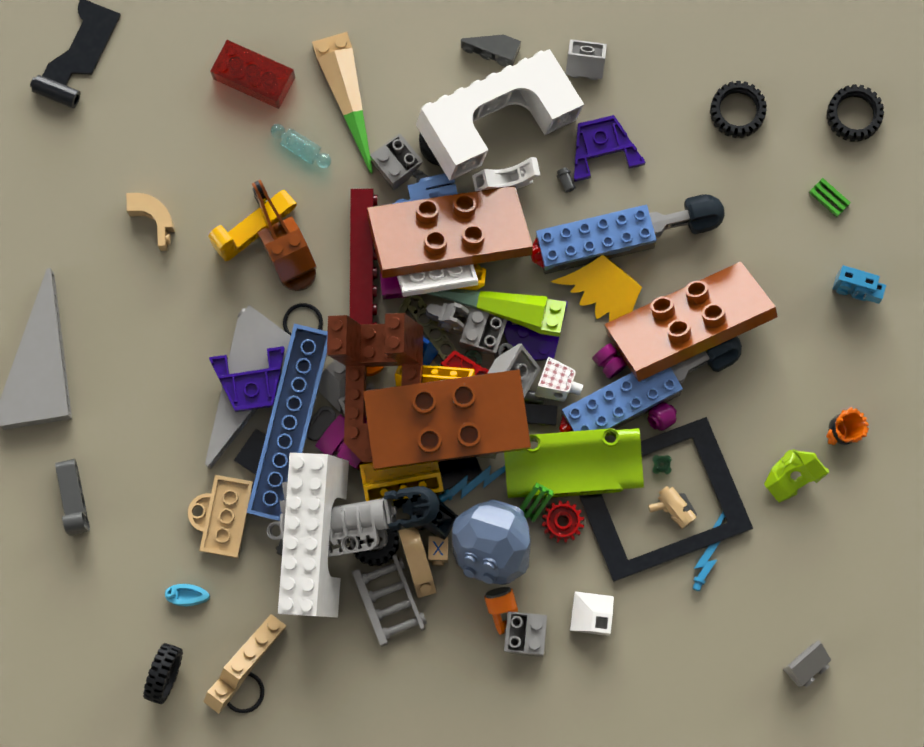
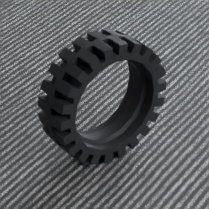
(742, 88)
(859, 92)
(162, 673)

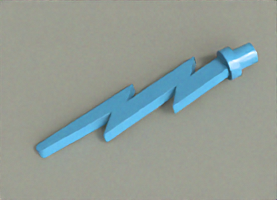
(466, 488)
(704, 563)

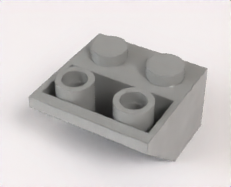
(396, 161)
(482, 332)
(525, 634)

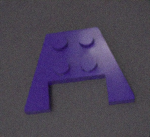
(602, 138)
(537, 344)
(251, 388)

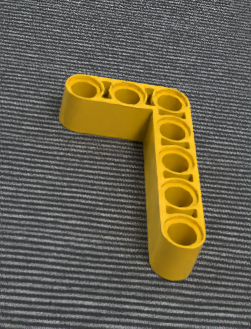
(233, 242)

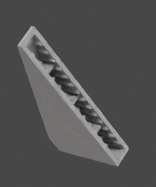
(248, 353)
(38, 378)

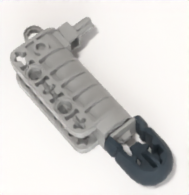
(371, 519)

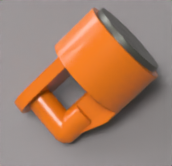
(498, 602)

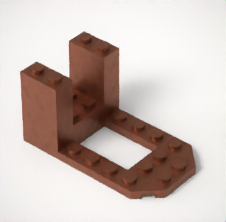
(372, 345)

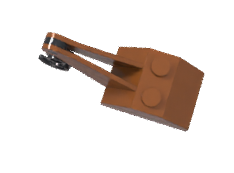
(283, 241)

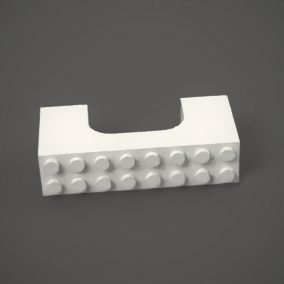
(532, 83)
(305, 575)

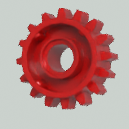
(562, 532)

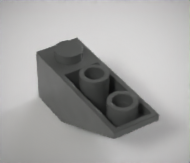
(494, 47)

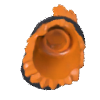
(847, 427)

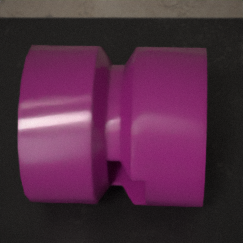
(609, 360)

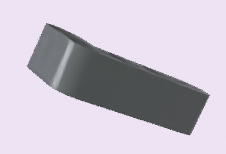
(75, 518)

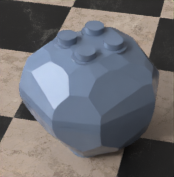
(492, 542)

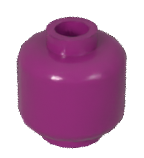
(662, 416)

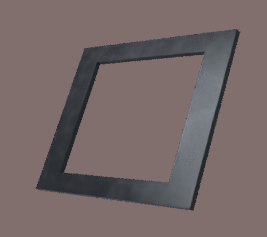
(723, 486)

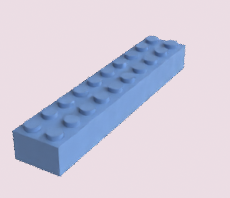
(289, 418)

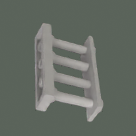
(370, 597)

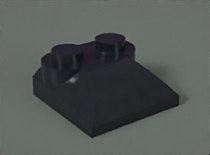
(442, 523)

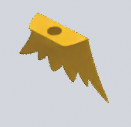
(606, 285)

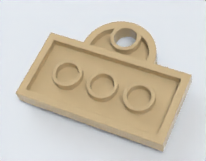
(222, 515)

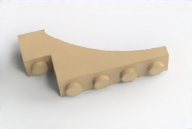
(242, 663)

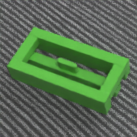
(833, 191)
(528, 513)

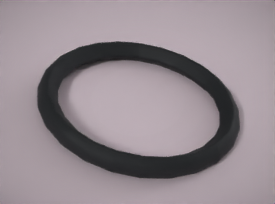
(302, 305)
(259, 700)

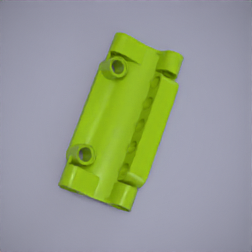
(577, 463)

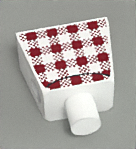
(557, 381)

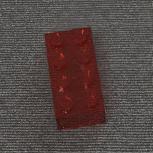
(253, 74)

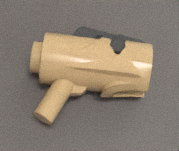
(677, 505)

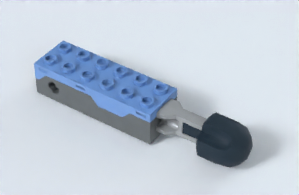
(619, 233)
(630, 399)

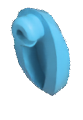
(186, 595)

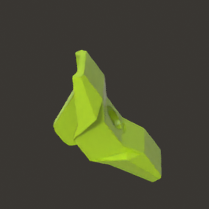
(779, 479)

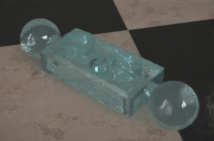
(300, 146)

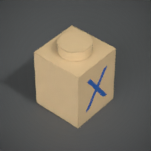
(438, 551)

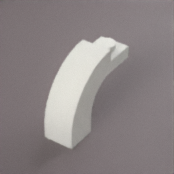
(517, 176)

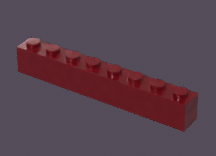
(362, 258)

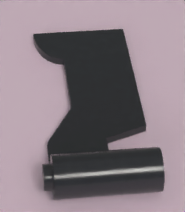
(81, 57)

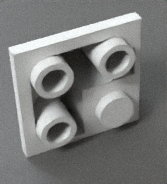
(592, 613)

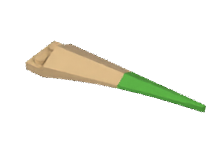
(338, 66)

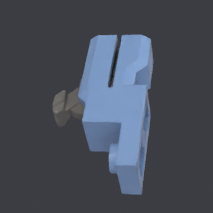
(429, 187)

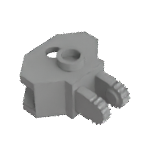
(448, 316)

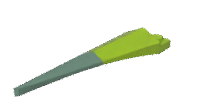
(529, 311)

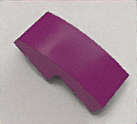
(332, 437)

